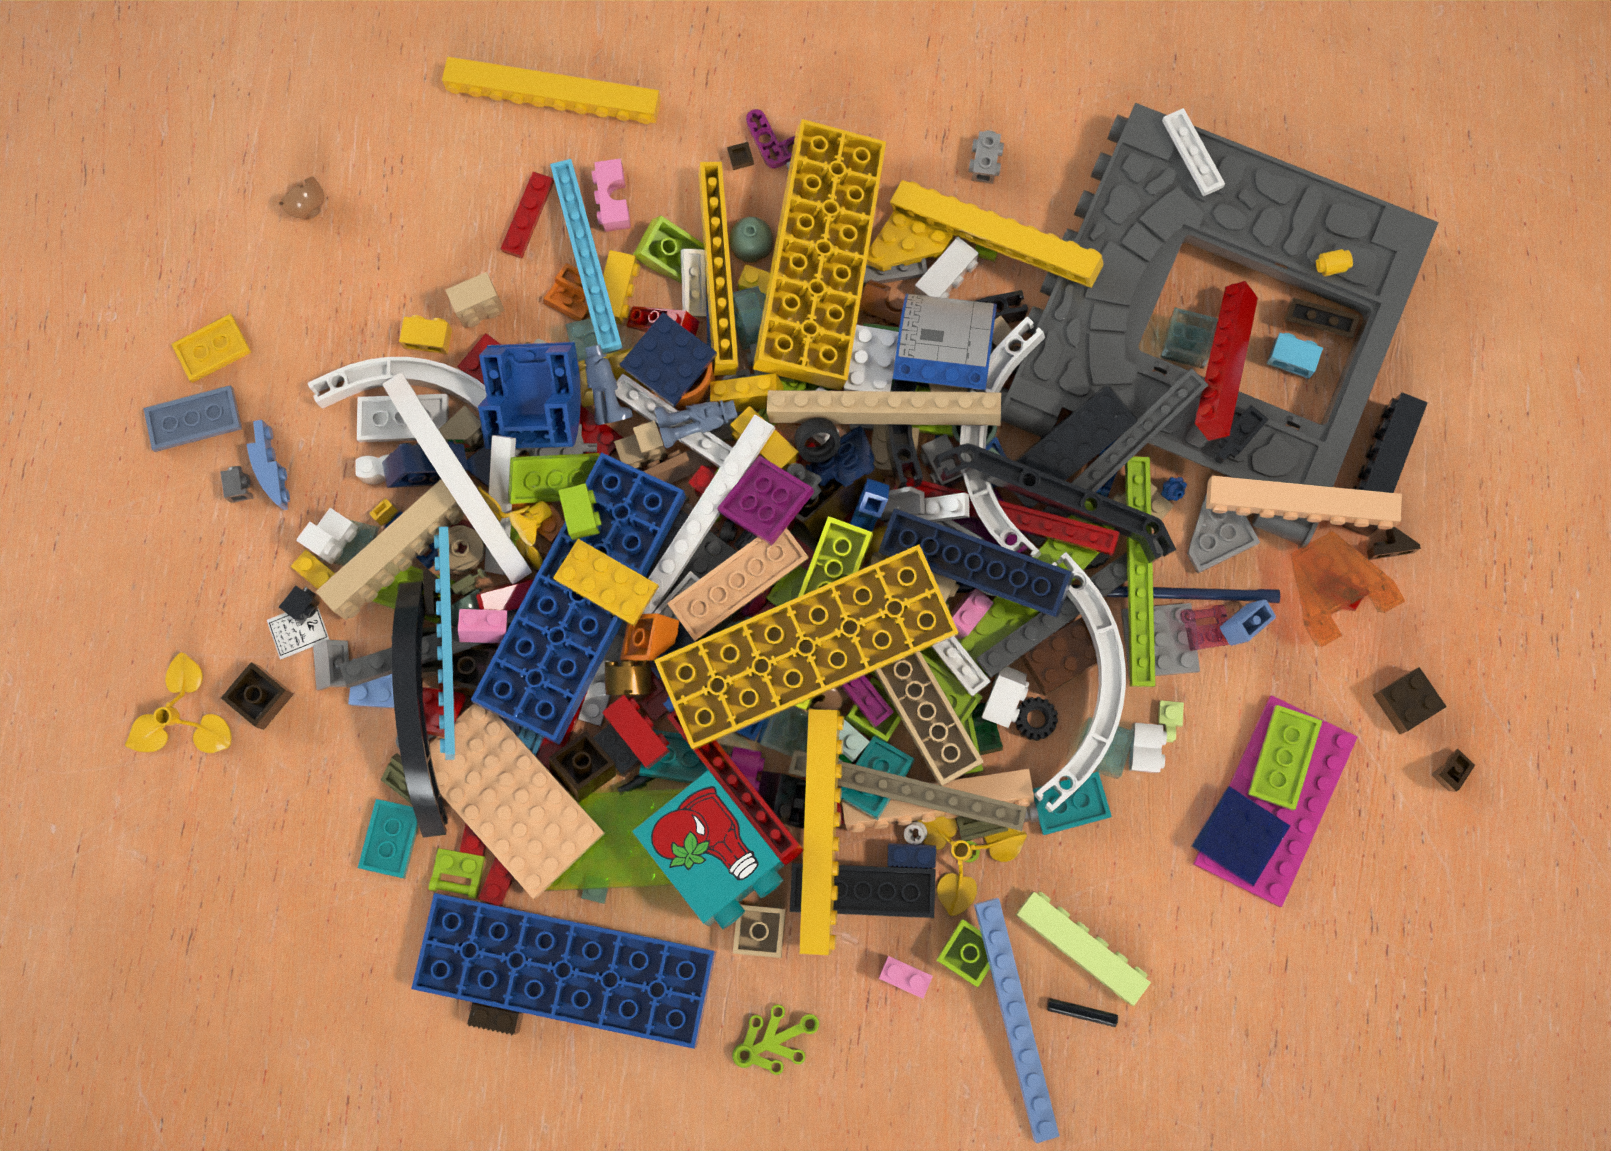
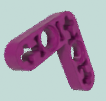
(779, 149)

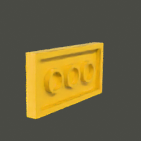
(606, 582)

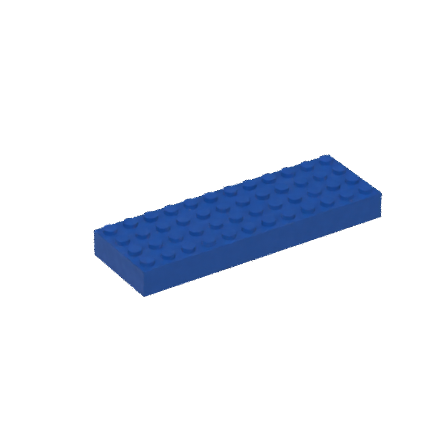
(560, 635)
(564, 970)

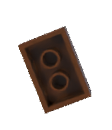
(1061, 656)

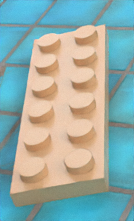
(736, 583)

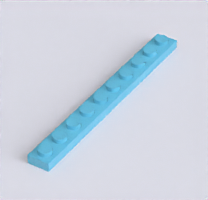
(586, 256)
(444, 652)

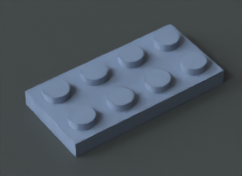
(192, 418)

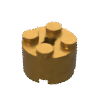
(628, 677)

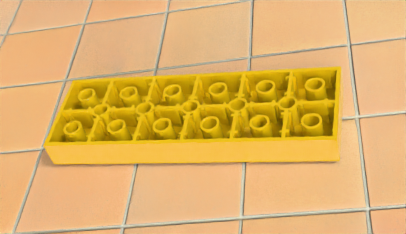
(820, 256)
(806, 647)

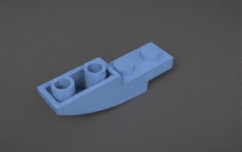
(267, 470)

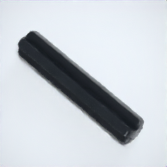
(1082, 1012)

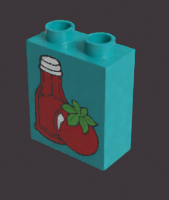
(710, 851)

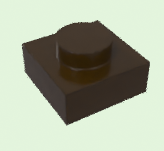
(740, 156)

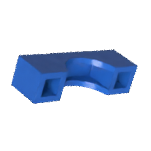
(870, 505)

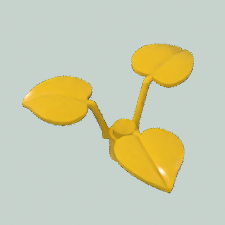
(524, 525)
(148, 731)
(956, 891)

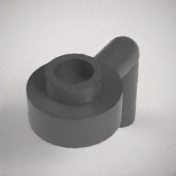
(728, 531)

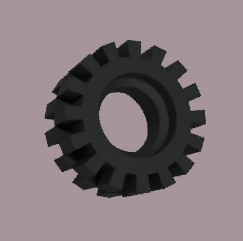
(1050, 718)

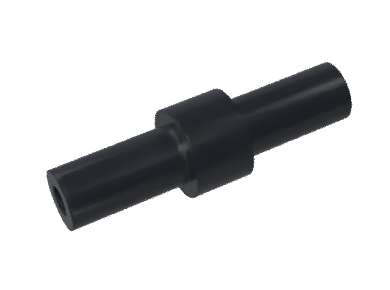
(637, 782)

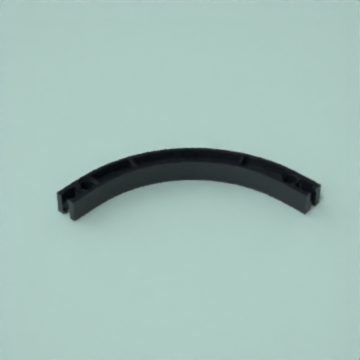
(899, 436)
(410, 711)

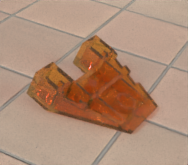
(1333, 577)

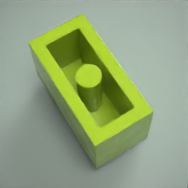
(579, 511)

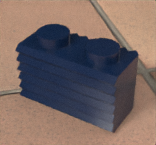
(911, 856)

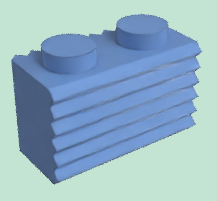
(1247, 622)

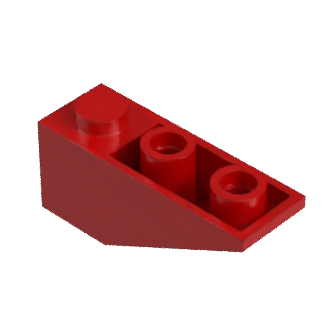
(643, 318)

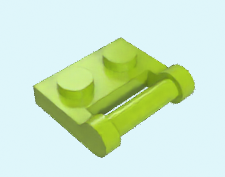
(458, 865)

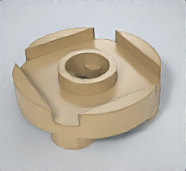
(473, 554)

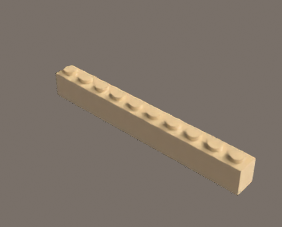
(885, 407)

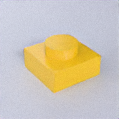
(383, 512)

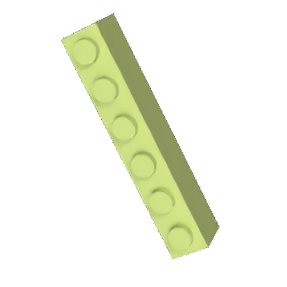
(1082, 948)

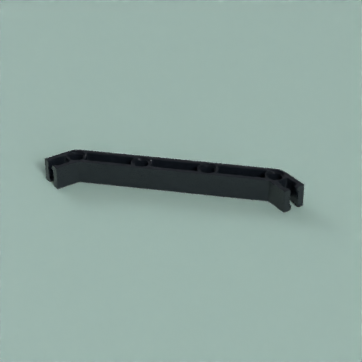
(1059, 495)

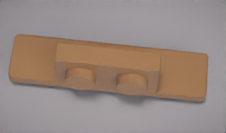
(677, 466)

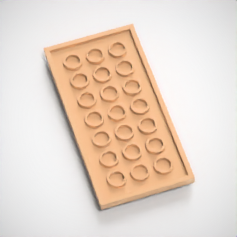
(512, 801)

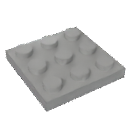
(1170, 641)

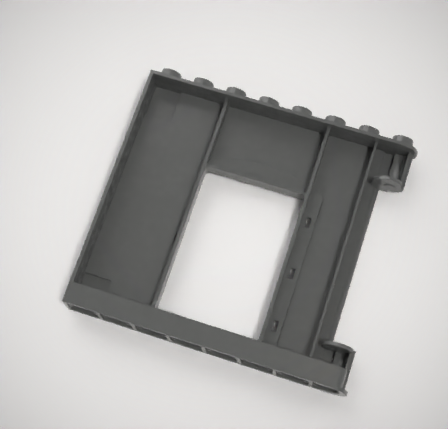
(1258, 218)

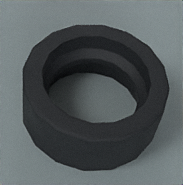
(821, 452)

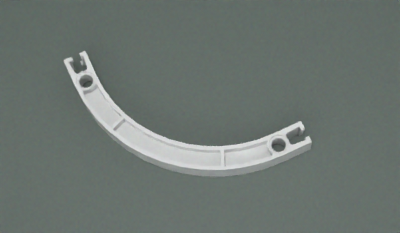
(417, 371)
(456, 478)
(981, 493)
(1110, 685)

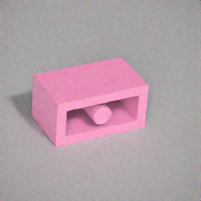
(970, 611)
(482, 625)
(905, 977)

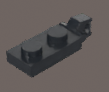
(1241, 433)

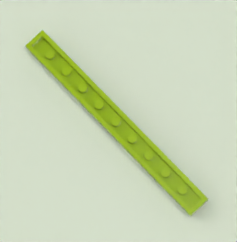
(1140, 580)

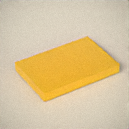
(211, 348)

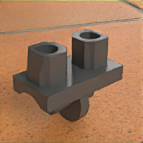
(806, 476)

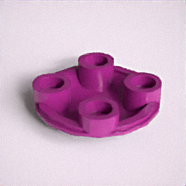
(756, 604)

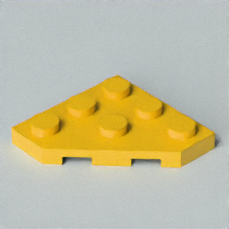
(906, 242)

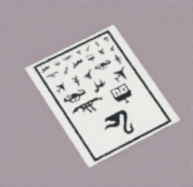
(295, 637)

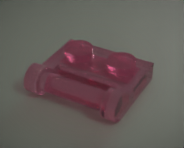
(1205, 635)

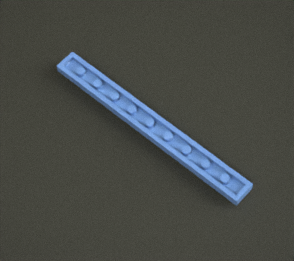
(1016, 1020)

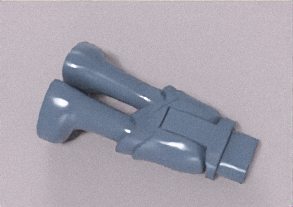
(601, 379)
(704, 418)

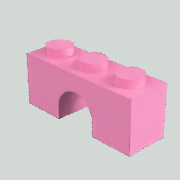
(613, 213)

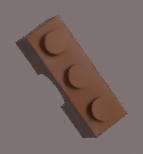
(876, 302)

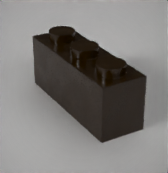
(1321, 317)

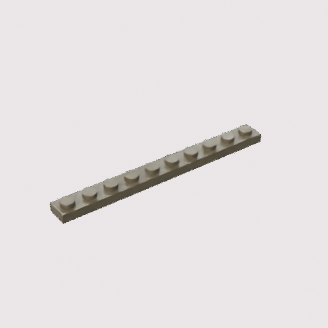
(922, 794)

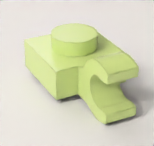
(1171, 716)

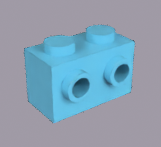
(1294, 355)

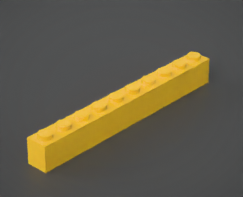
(551, 90)
(998, 233)
(718, 268)
(820, 832)

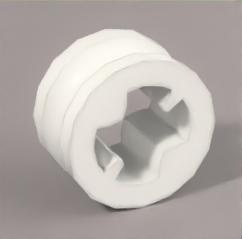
(908, 834)

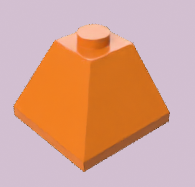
(649, 637)

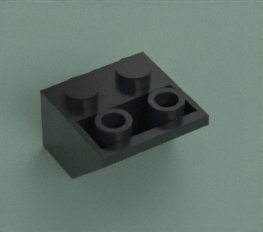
(785, 797)

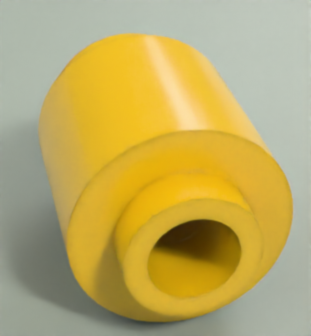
(1334, 262)

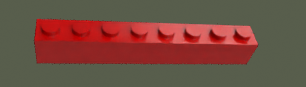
(1226, 361)
(745, 797)

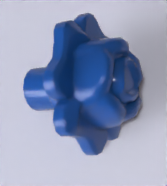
(1174, 488)

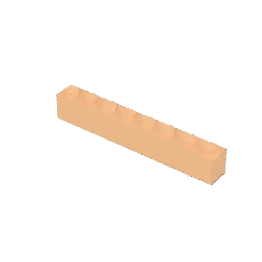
(1303, 501)
(1007, 787)

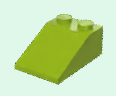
(662, 247)

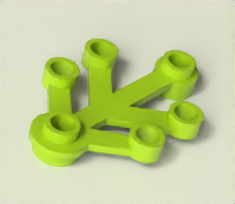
(772, 1042)

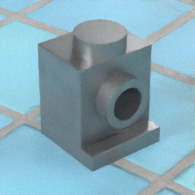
(235, 484)

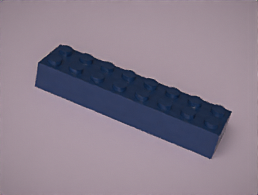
(980, 563)

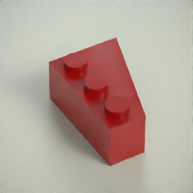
(637, 731)

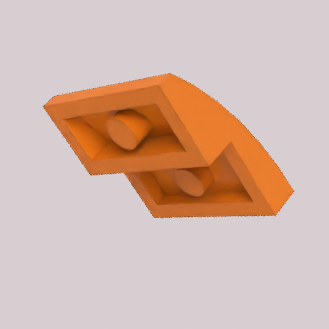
(568, 294)

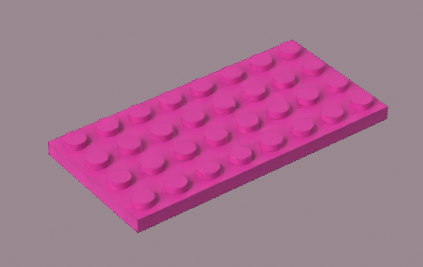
(1324, 770)

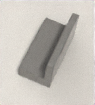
(904, 499)
(327, 660)

